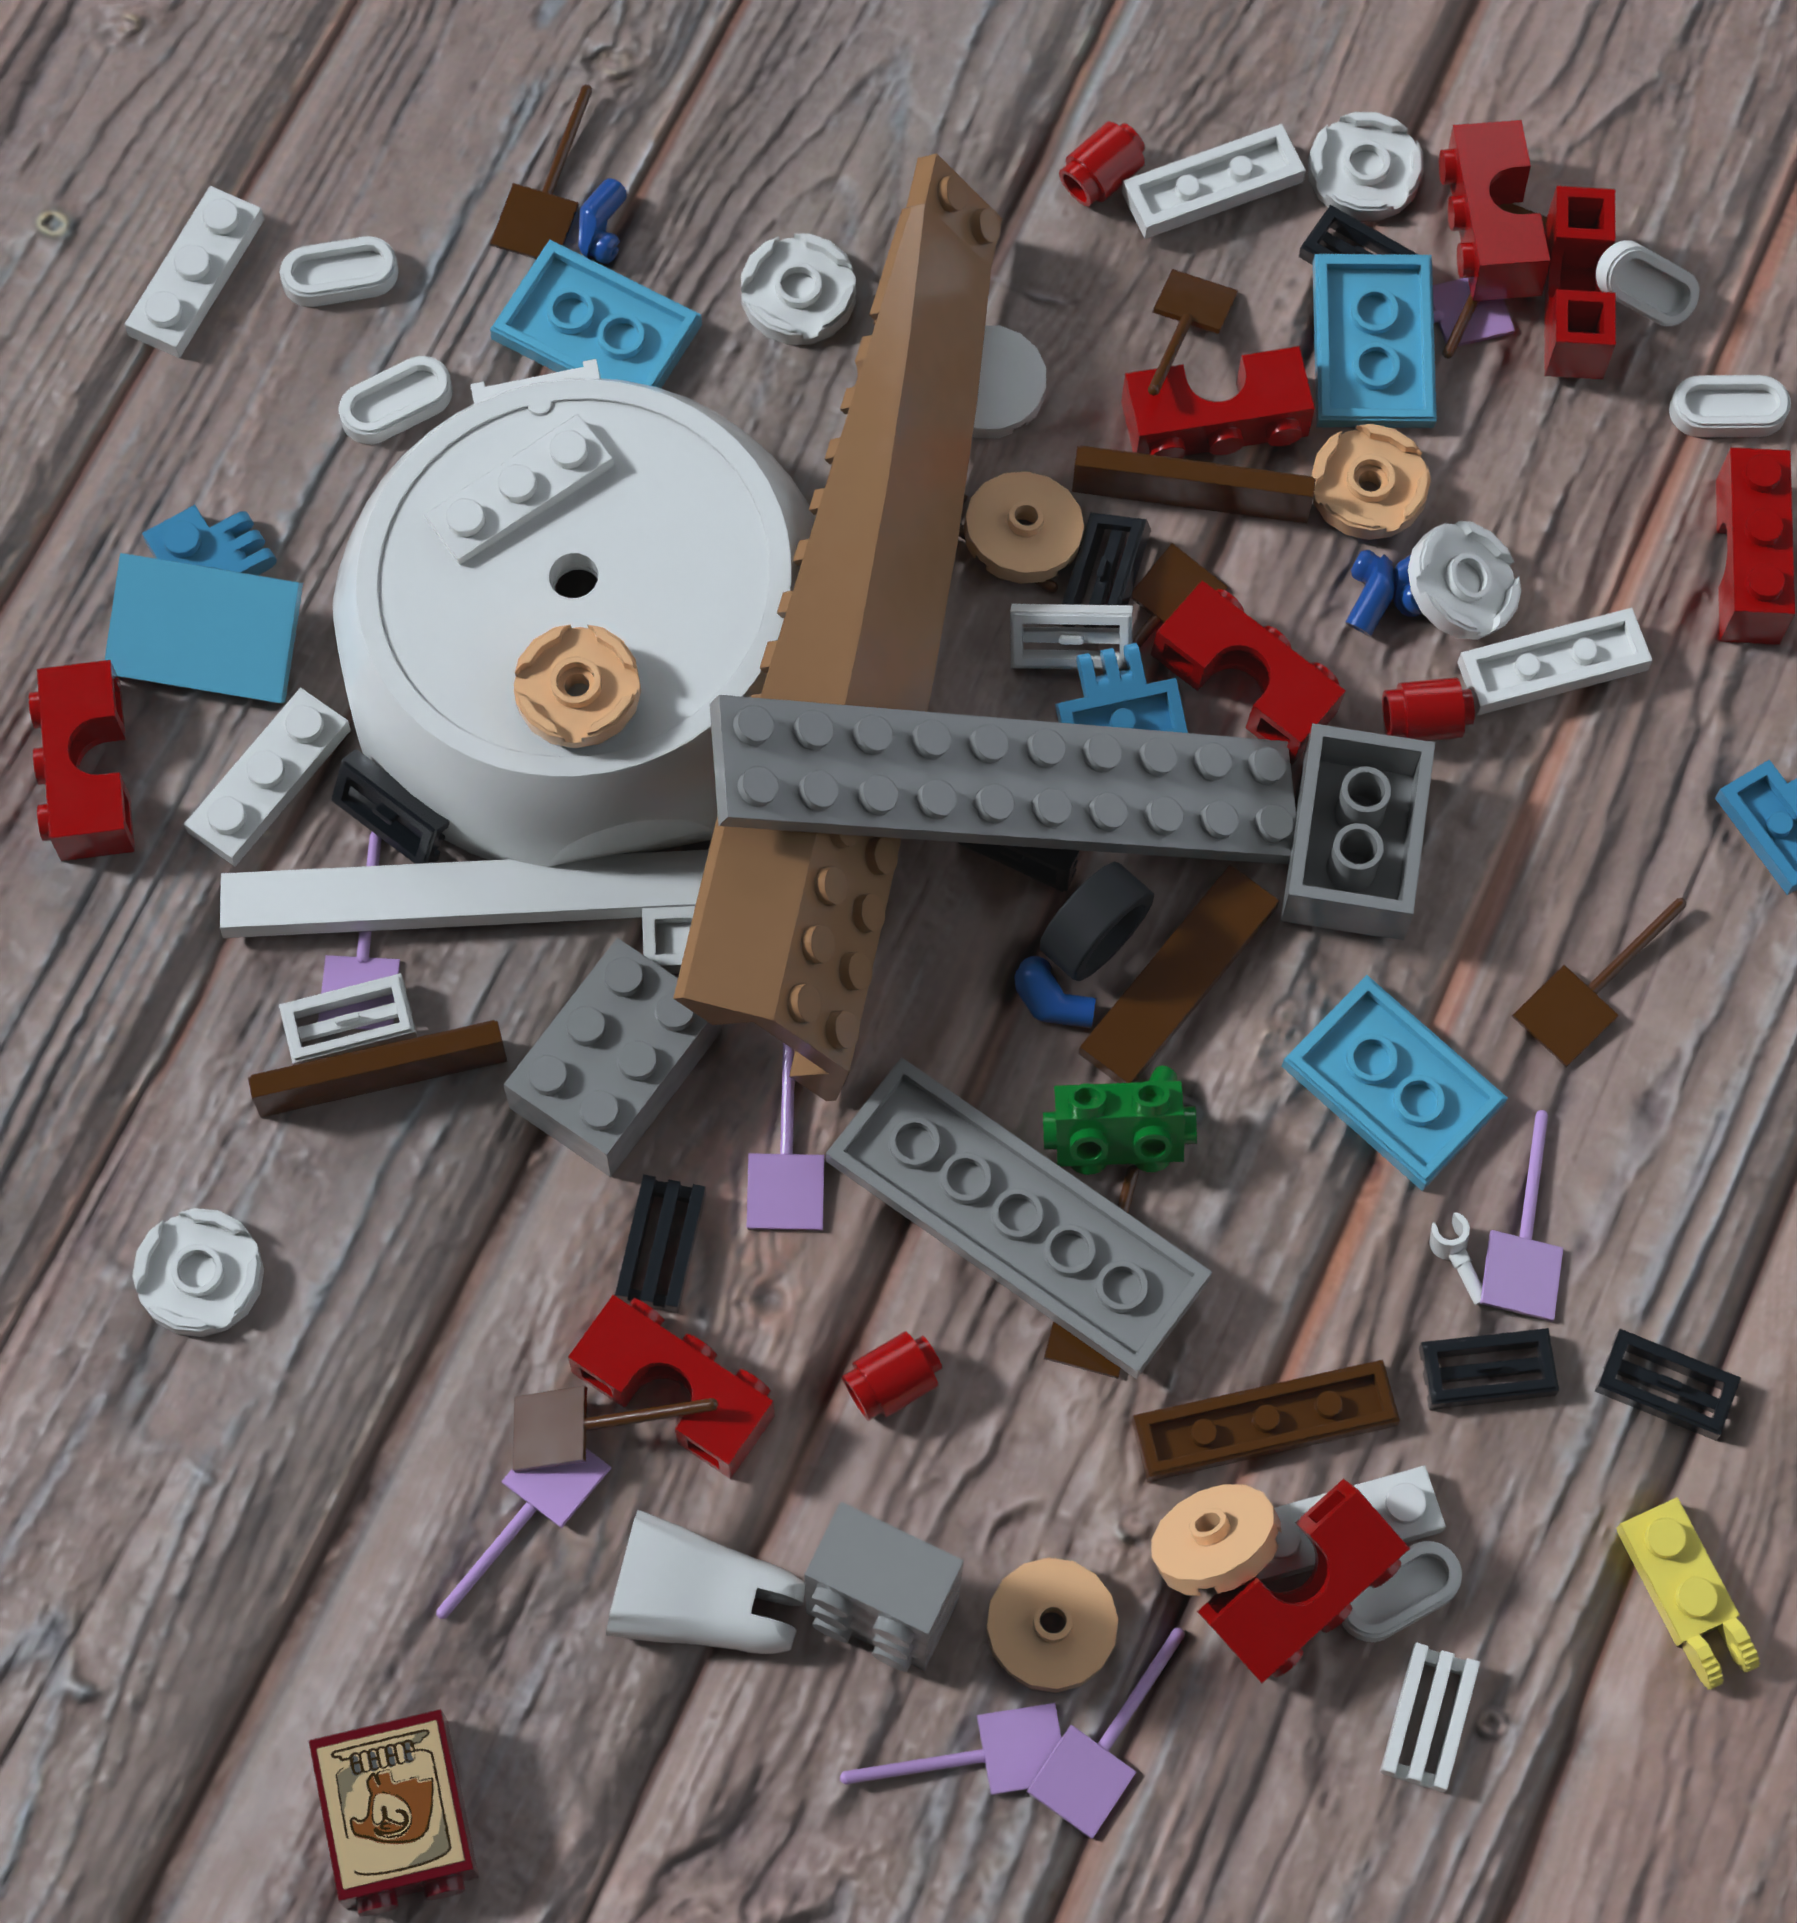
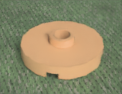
(1375, 456)
(1019, 550)
(569, 658)
(1216, 1539)
(1047, 1659)

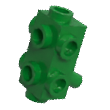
(1120, 1124)

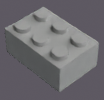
(1358, 832)
(610, 1059)
(881, 1588)

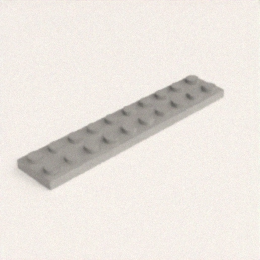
(1000, 781)

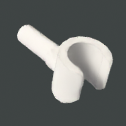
(1456, 1252)

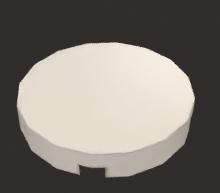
(1366, 166)
(798, 289)
(1009, 383)
(1464, 580)
(198, 1272)

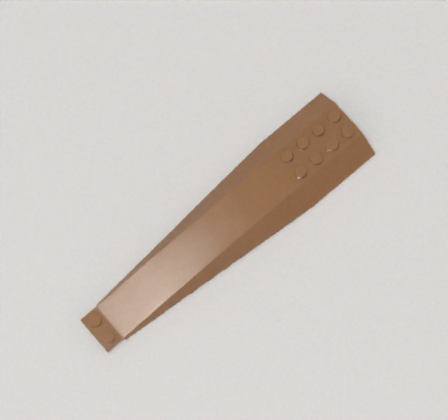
(797, 916)

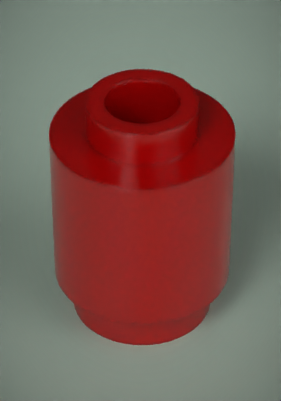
(1103, 163)
(1428, 709)
(893, 1375)

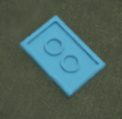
(584, 312)
(1374, 340)
(203, 627)
(1394, 1082)

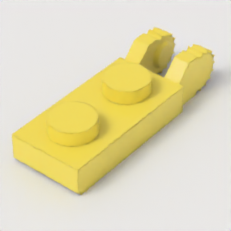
(1686, 1588)

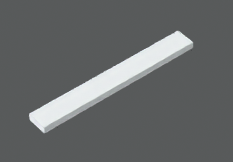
(455, 894)

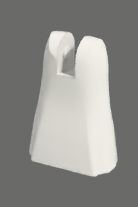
(698, 1592)

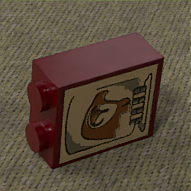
(393, 1812)

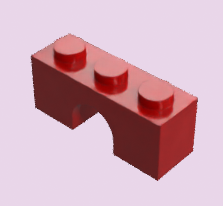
(1498, 250)
(1577, 313)
(1270, 408)
(1759, 568)
(1216, 634)
(77, 711)
(632, 1348)
(1351, 1553)

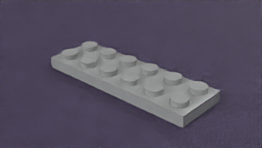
(1019, 1217)

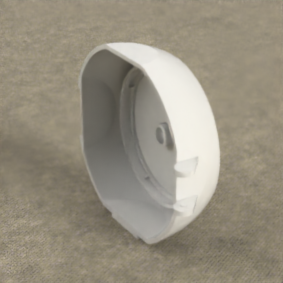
(690, 573)

